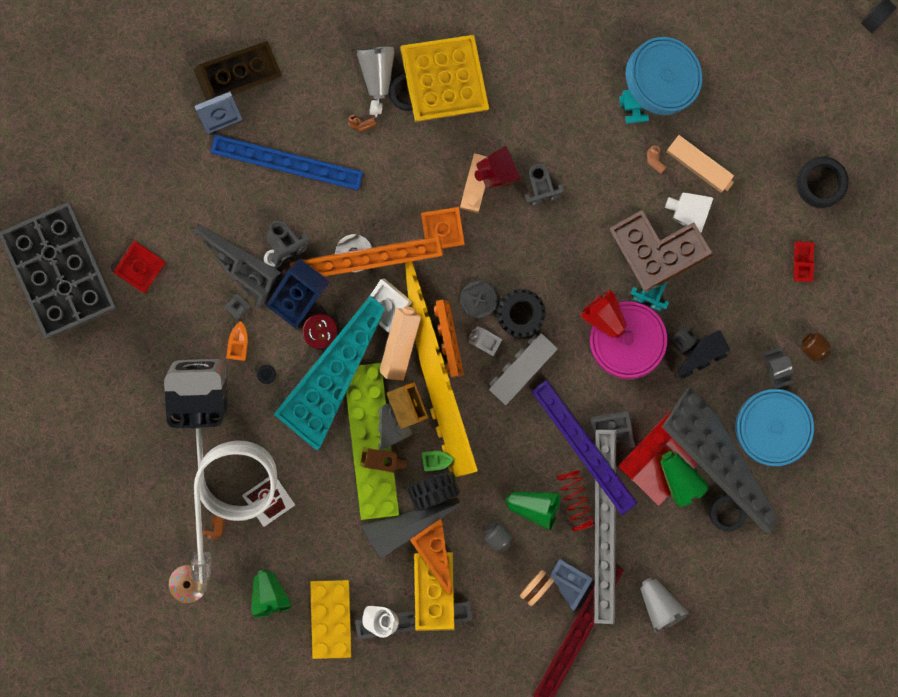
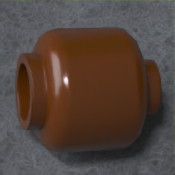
(815, 346)

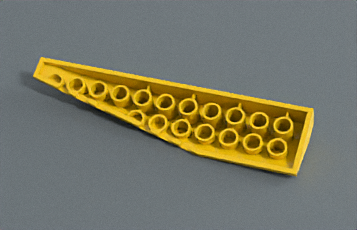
(438, 385)

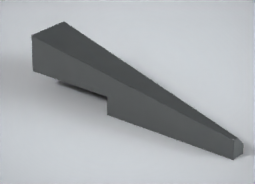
(394, 531)

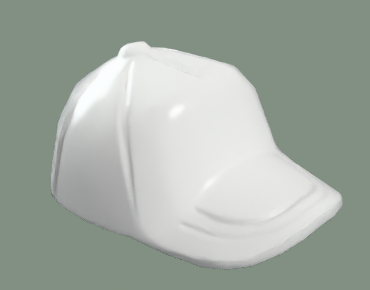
(380, 620)

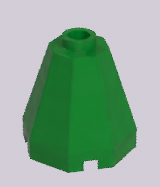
(268, 595)

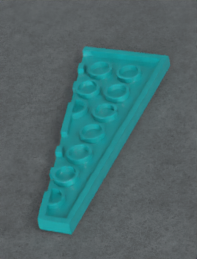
(320, 393)

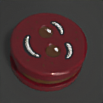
(319, 331)

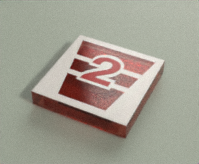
(280, 503)

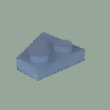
(570, 582)

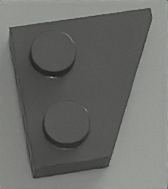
(389, 428)

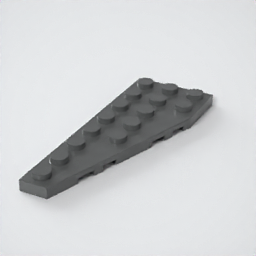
(708, 443)

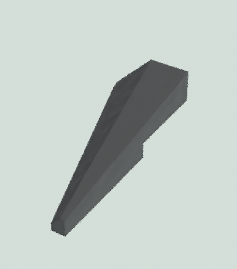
(253, 273)

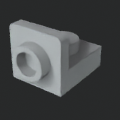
(484, 340)

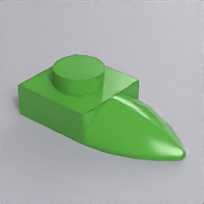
(436, 460)

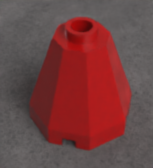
(605, 315)

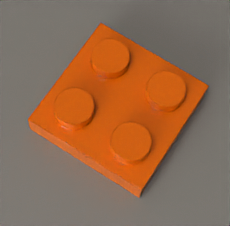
(445, 224)

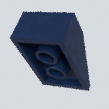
(297, 293)

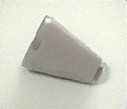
(376, 69)
(661, 605)

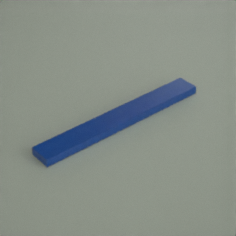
(287, 162)

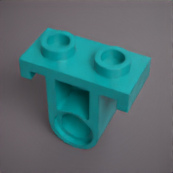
(651, 297)

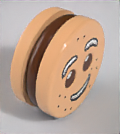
(536, 588)

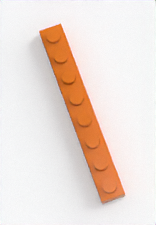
(376, 256)

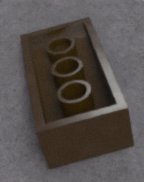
(237, 71)

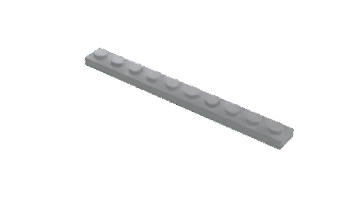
(605, 537)

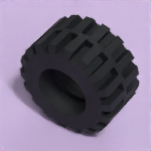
(531, 299)
(433, 490)

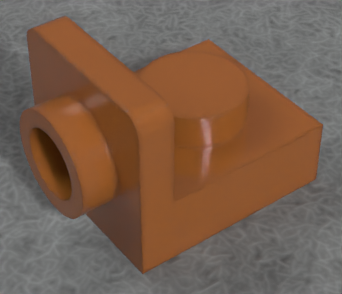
(218, 524)

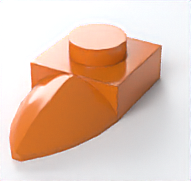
(238, 343)

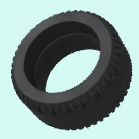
(837, 168)

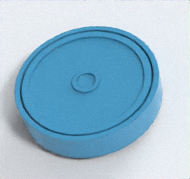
(663, 75)
(774, 427)

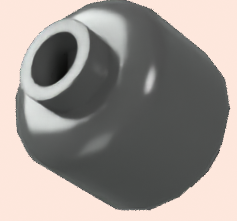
(498, 537)

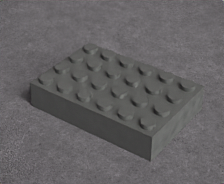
(58, 270)

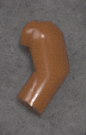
(359, 124)

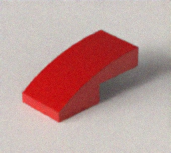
(803, 261)

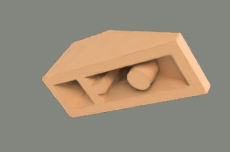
(474, 189)

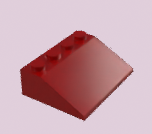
(644, 464)

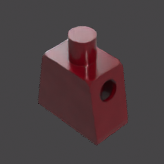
(497, 169)

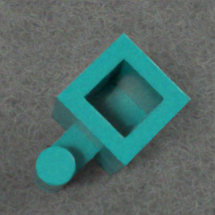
(629, 104)

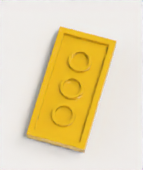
(432, 605)
(330, 619)

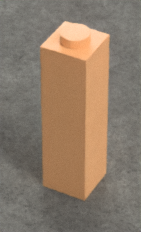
(700, 164)
(400, 343)

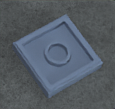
(218, 112)

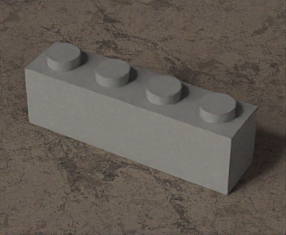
(523, 369)

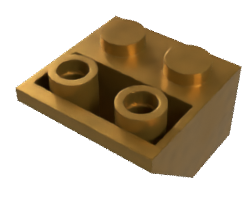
(407, 405)

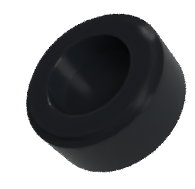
(266, 374)

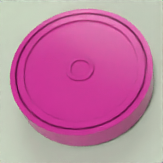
(637, 350)

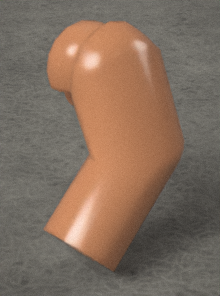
(653, 159)

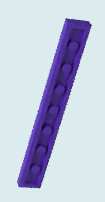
(584, 447)

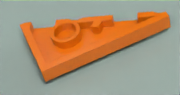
(432, 549)

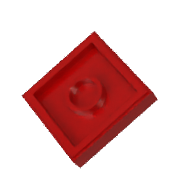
(139, 267)

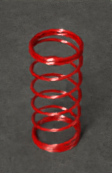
(587, 524)

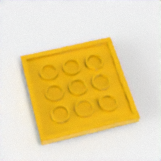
(444, 78)

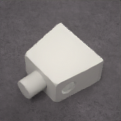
(690, 209)

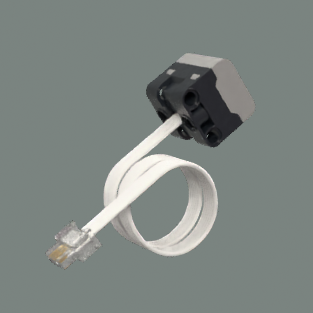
(196, 397)

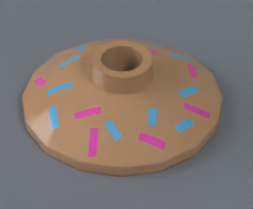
(177, 588)

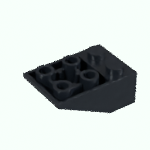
(706, 349)

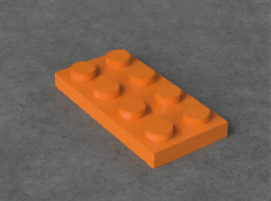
(450, 344)

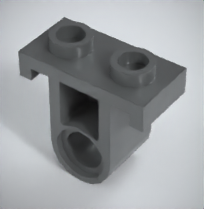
(542, 187)
(286, 243)
(778, 367)

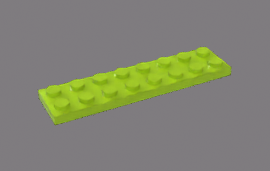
(375, 487)

